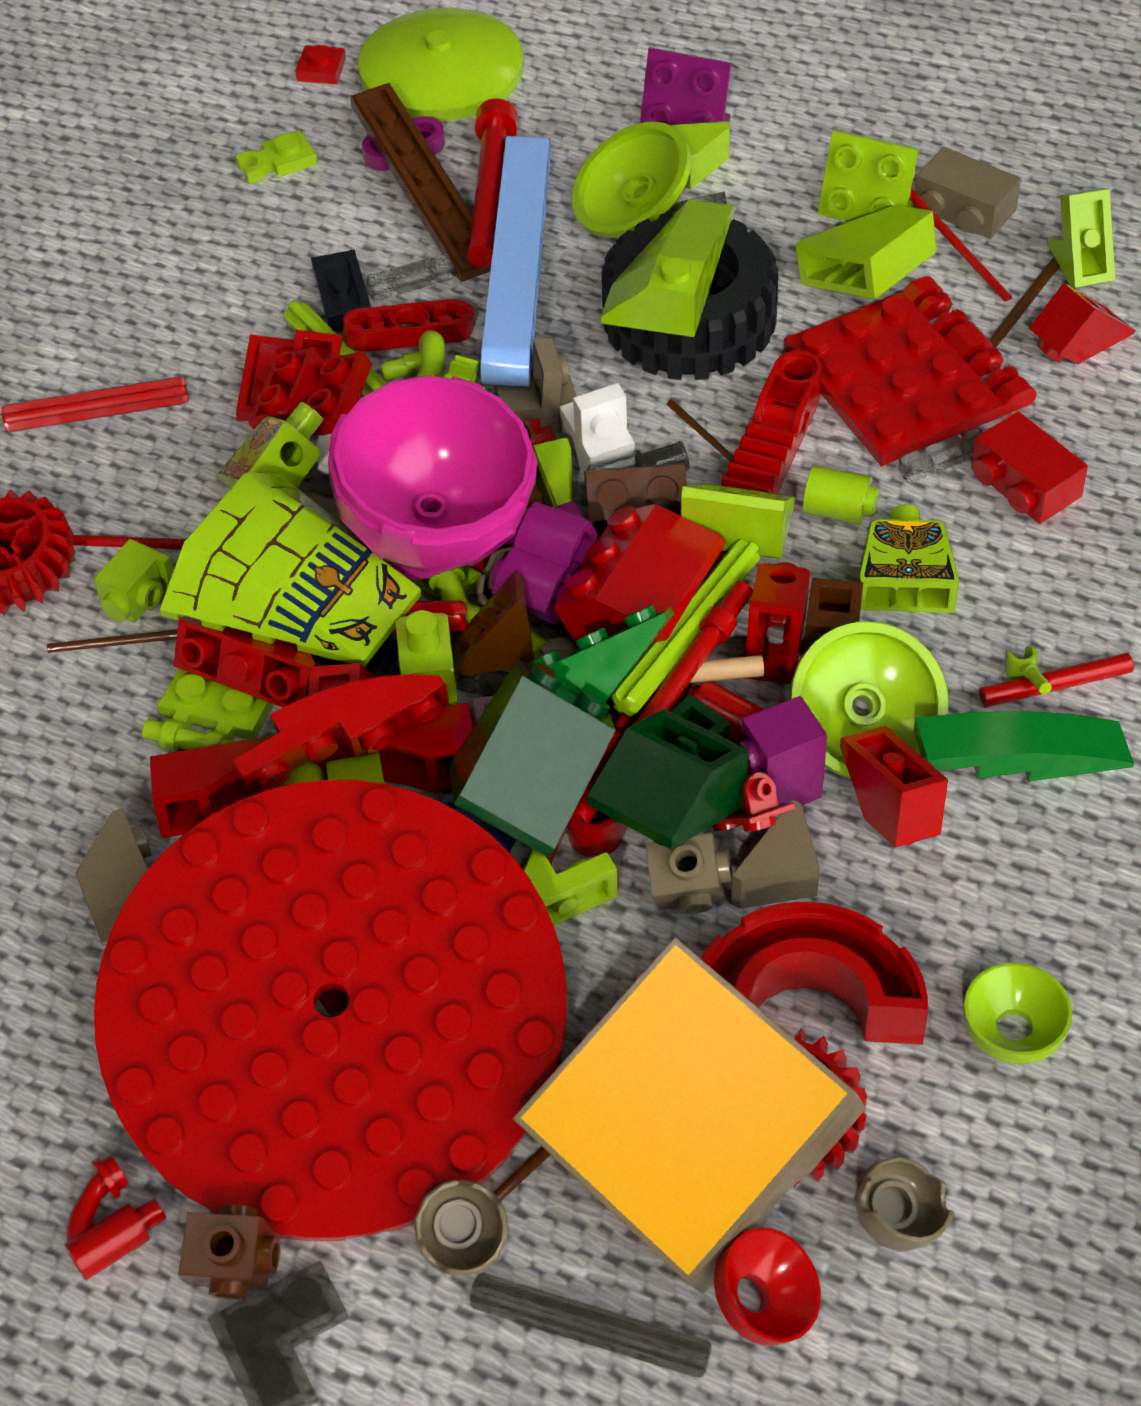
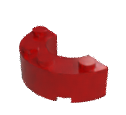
(829, 952)

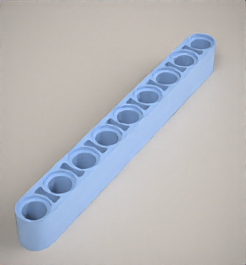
(516, 263)

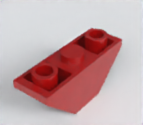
(236, 660)

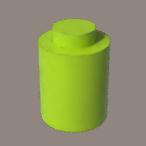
(840, 495)

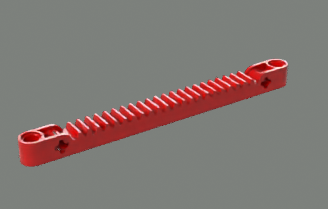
(758, 465)

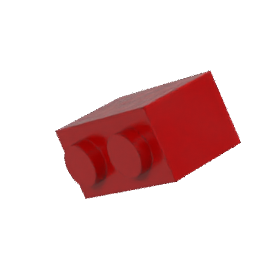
(1028, 467)

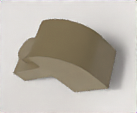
(548, 387)

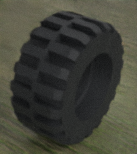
(732, 322)

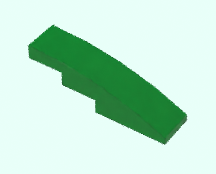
(1021, 742)

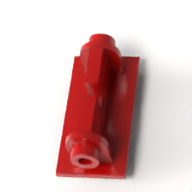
(759, 805)

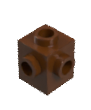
(229, 1251)

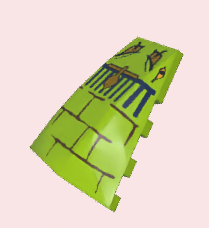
(287, 573)

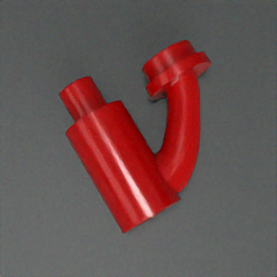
(115, 1236)

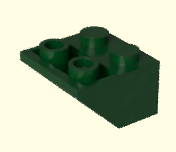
(671, 779)

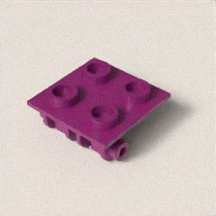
(684, 88)

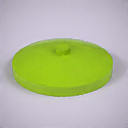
(443, 61)

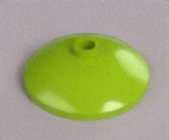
(631, 178)
(871, 664)

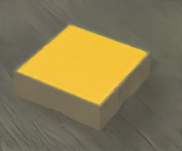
(689, 1112)

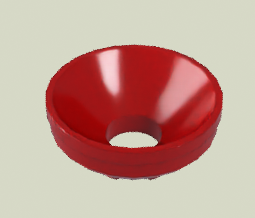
(784, 1280)

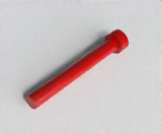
(493, 122)

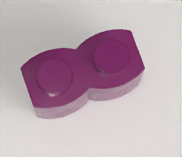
(546, 553)

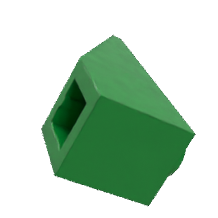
(605, 658)

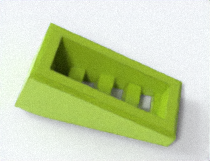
(554, 471)

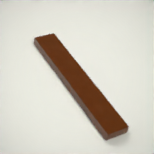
(418, 174)

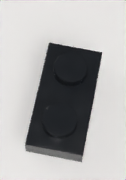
(339, 285)

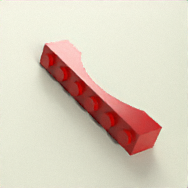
(204, 780)

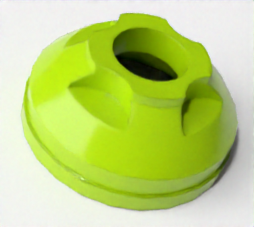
(1022, 992)

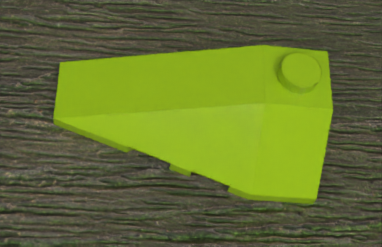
(672, 274)

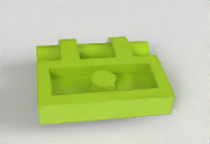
(205, 704)

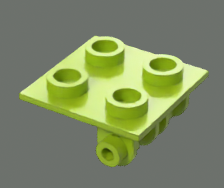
(865, 176)

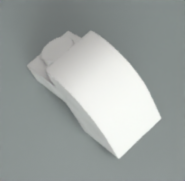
(597, 427)

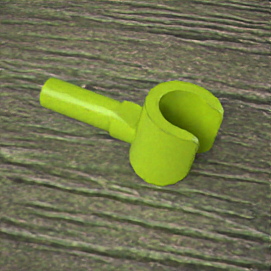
(1027, 667)

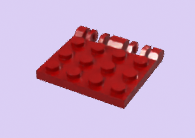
(909, 379)

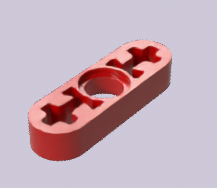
(381, 329)

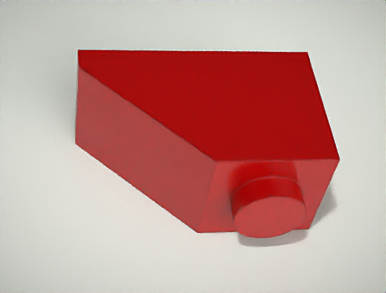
(1077, 326)
(895, 786)

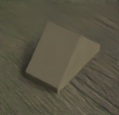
(779, 866)

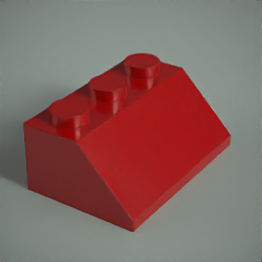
(638, 562)

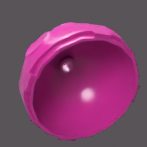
(437, 451)

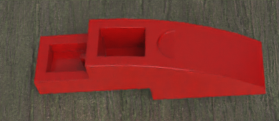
(358, 712)

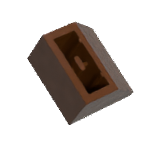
(632, 486)

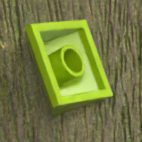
(740, 515)

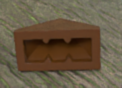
(496, 633)

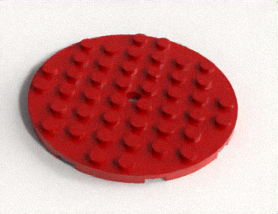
(307, 1114)

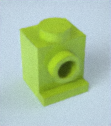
(133, 581)

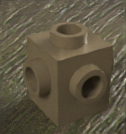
(689, 874)

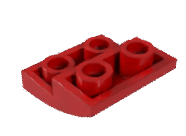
(324, 385)

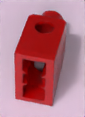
(778, 600)

